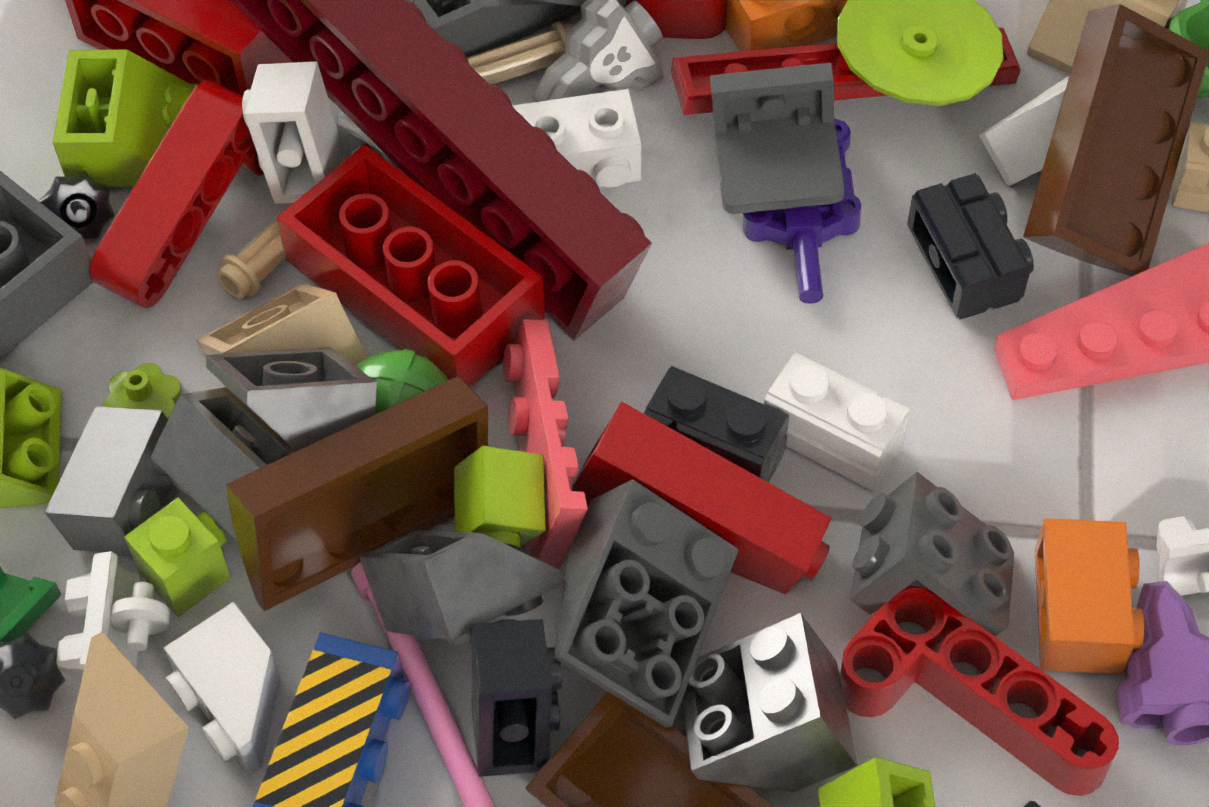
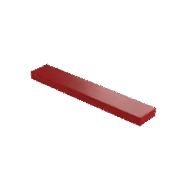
(693, 73)

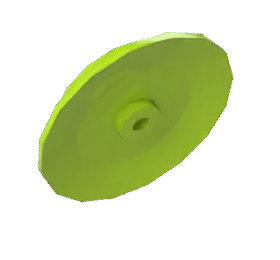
(921, 48)

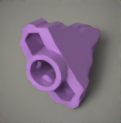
(1170, 672)

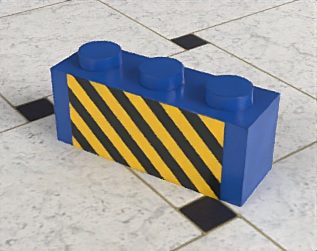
(336, 726)

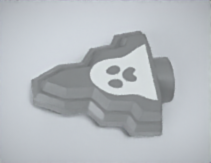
(605, 53)

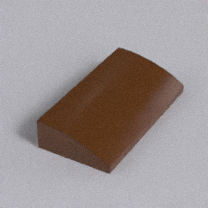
(1117, 141)
(354, 491)
(629, 762)

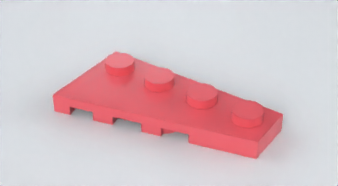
(1114, 334)
(542, 430)

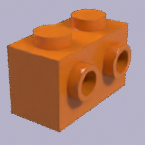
(1086, 596)

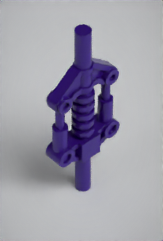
(810, 226)

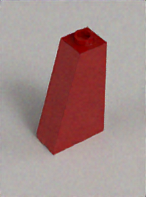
(772, 529)

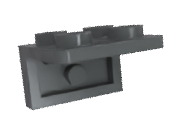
(776, 138)
(933, 539)

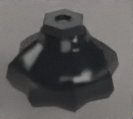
(80, 203)
(27, 676)

